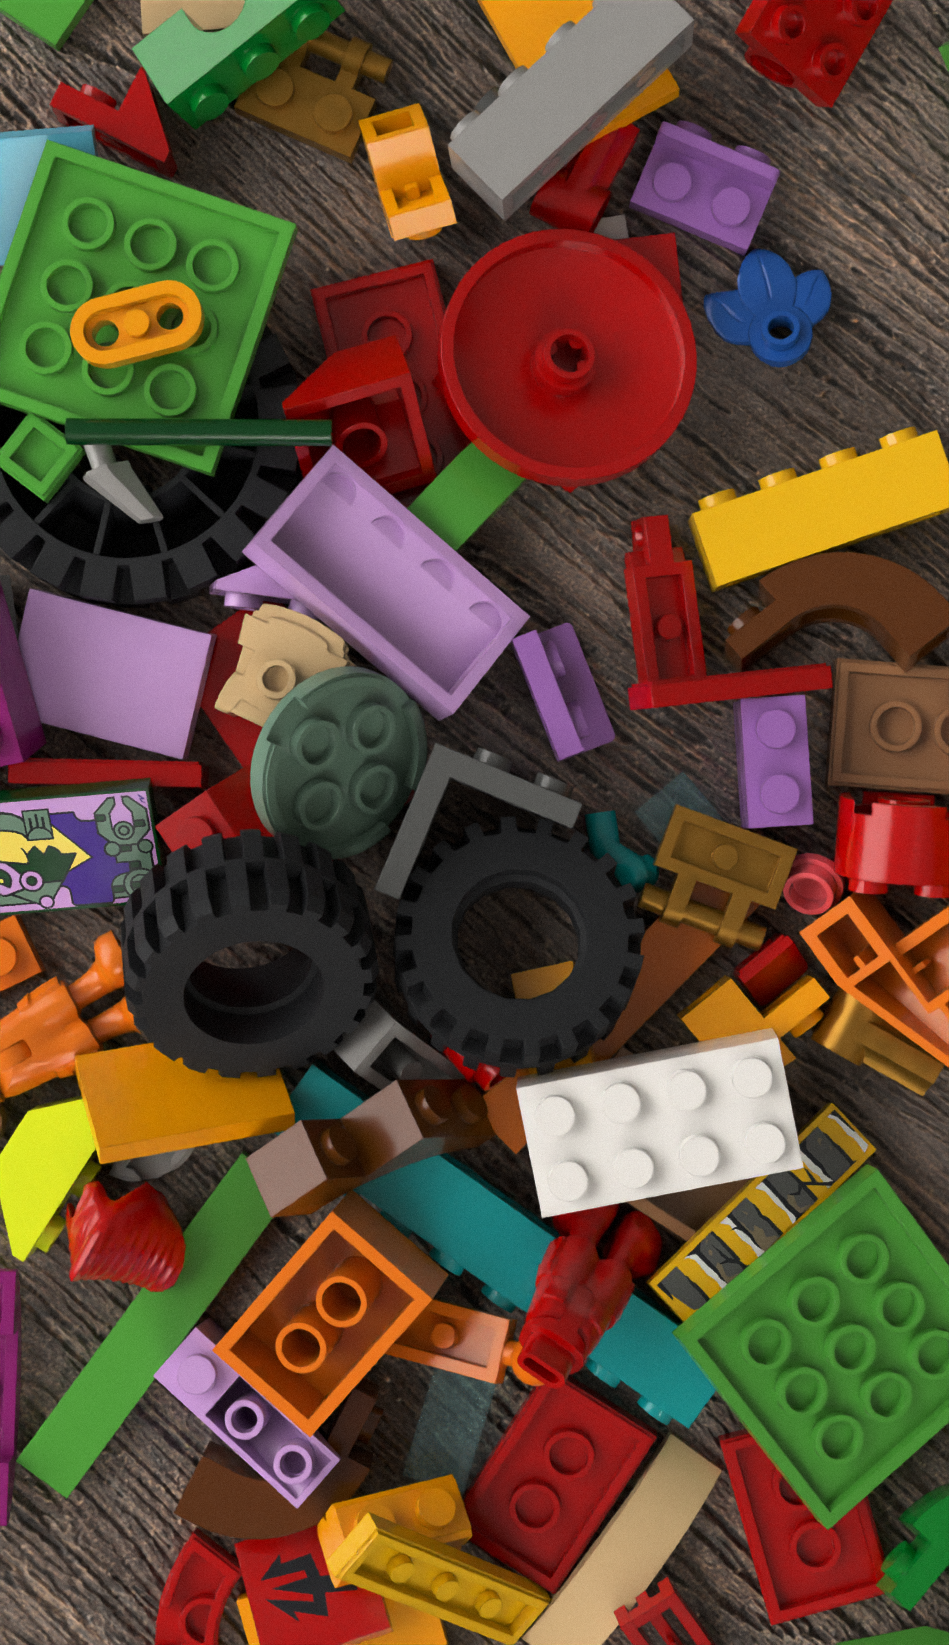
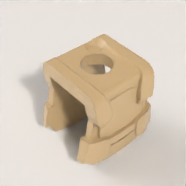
(276, 656)

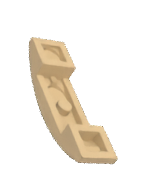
(629, 1548)

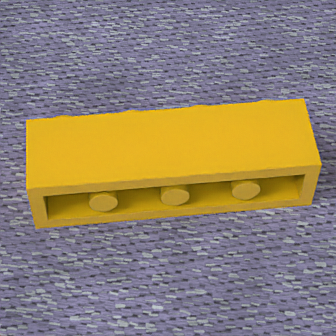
(823, 509)

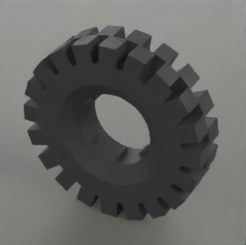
(108, 557)

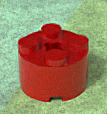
(893, 841)

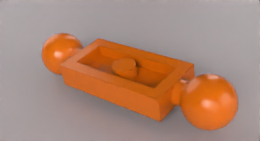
(463, 1342)

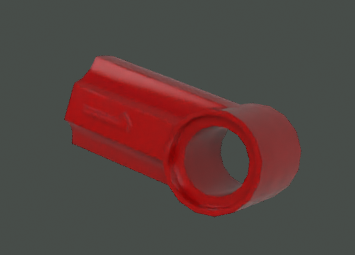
(581, 188)

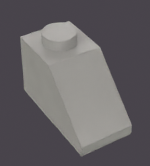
(391, 1049)

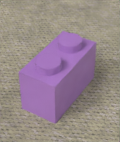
(773, 761)

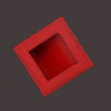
(771, 968)

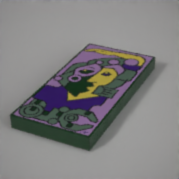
(76, 845)

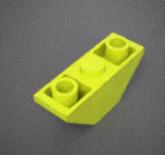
(41, 1169)

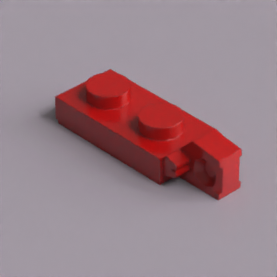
(662, 605)

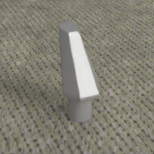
(119, 484)

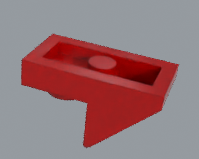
(132, 130)

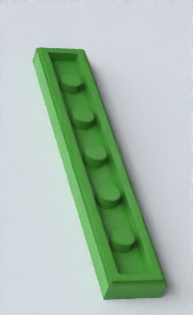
(147, 1335)

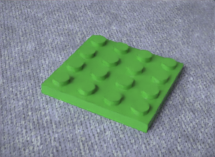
(112, 229)
(834, 1345)

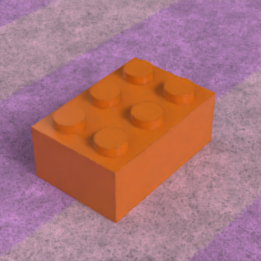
(331, 1313)

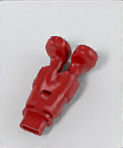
(581, 1294)

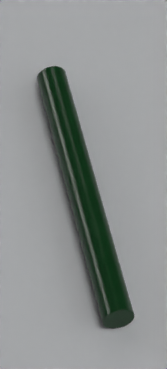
(199, 432)

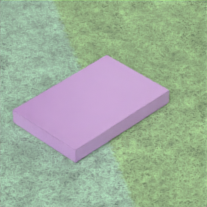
(114, 672)

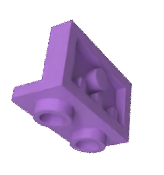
(705, 186)
(563, 691)

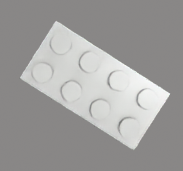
(659, 1122)

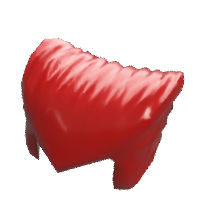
(125, 1238)

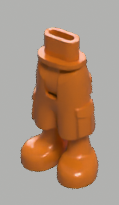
(48, 1027)

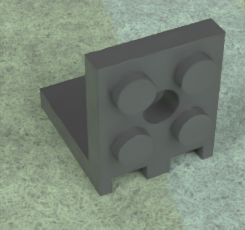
(484, 773)

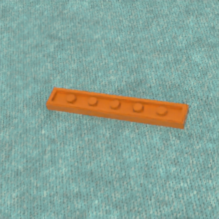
(668, 962)

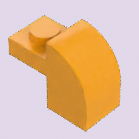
(407, 173)
(727, 1012)

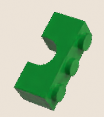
(208, 70)

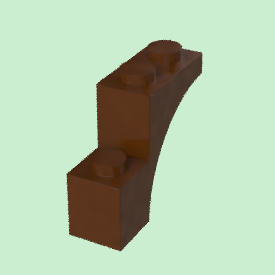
(388, 1131)

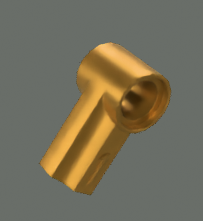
(866, 1038)

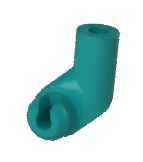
(605, 838)

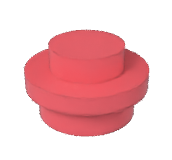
(813, 884)

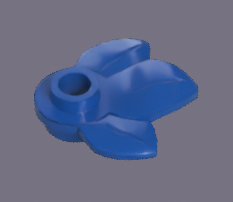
(770, 299)

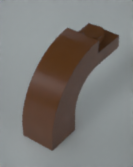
(848, 589)
(239, 1503)

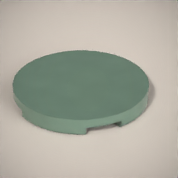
(338, 760)

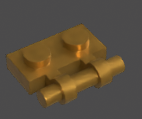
(312, 106)
(723, 858)

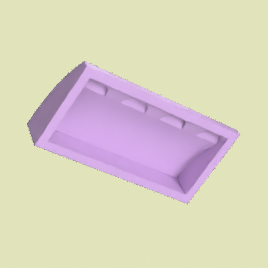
(386, 584)

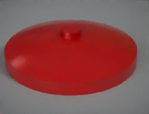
(566, 357)

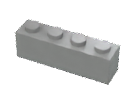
(566, 97)

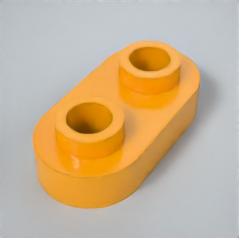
(137, 317)

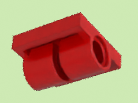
(809, 42)

